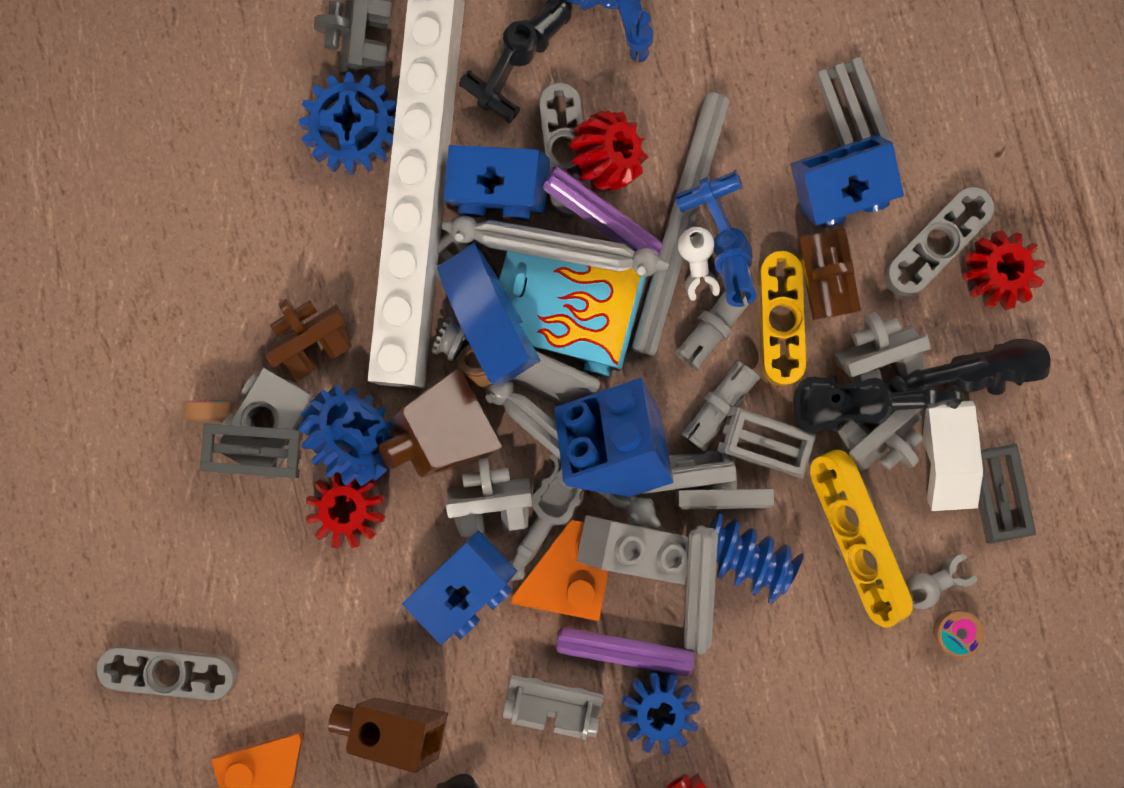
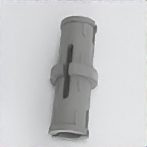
(711, 329)
(717, 405)

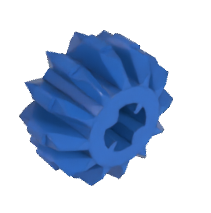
(666, 727)

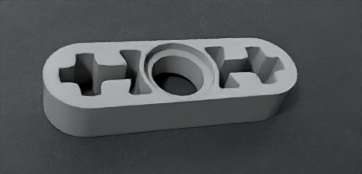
(549, 119)
(952, 210)
(135, 657)

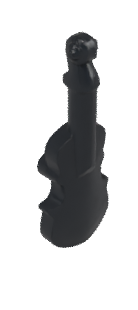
(1012, 361)
(826, 404)

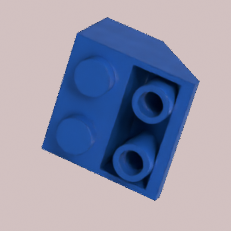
(613, 441)

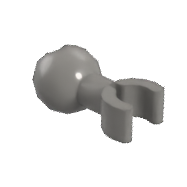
(929, 588)

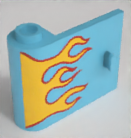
(574, 308)

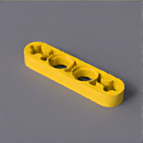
(867, 536)

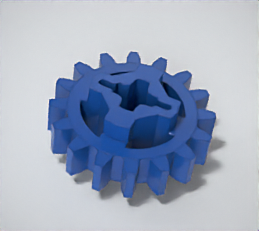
(331, 121)
(346, 434)

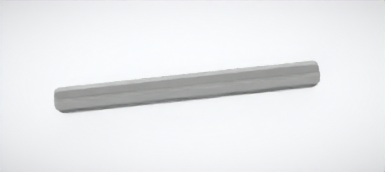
(695, 169)

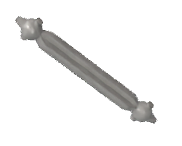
(555, 245)
(539, 425)

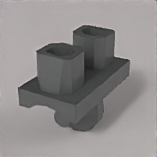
(356, 50)

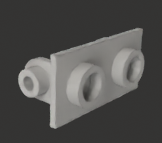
(533, 700)

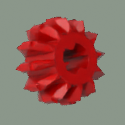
(608, 150)
(1007, 254)
(358, 519)

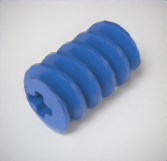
(754, 560)

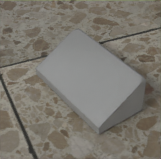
(556, 381)

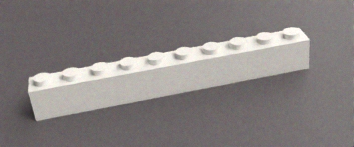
(416, 193)

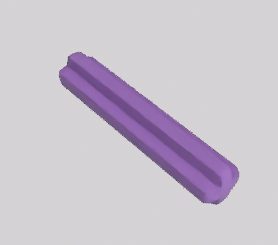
(598, 211)
(625, 651)

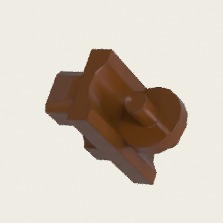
(829, 274)
(289, 350)

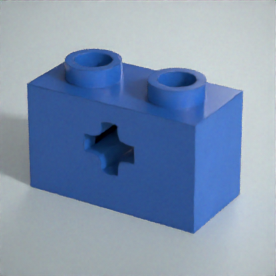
(475, 167)
(823, 176)
(443, 608)

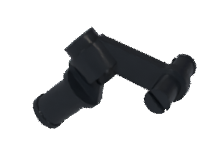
(517, 49)

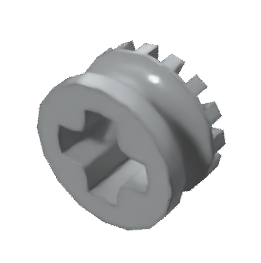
(451, 340)

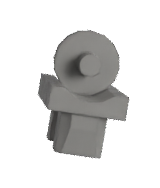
(881, 345)
(869, 446)
(486, 493)

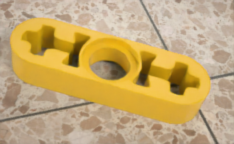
(794, 284)

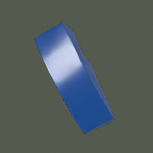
(487, 316)

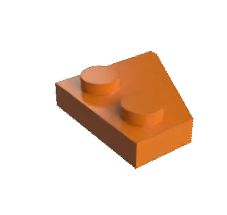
(562, 583)
(260, 765)

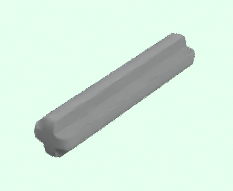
(700, 589)

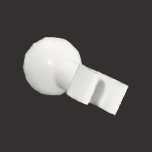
(697, 251)

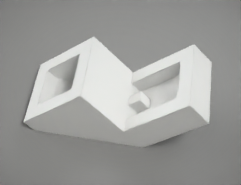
(955, 457)

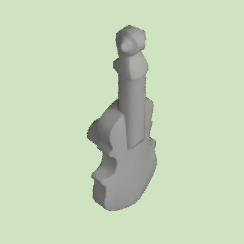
(554, 506)

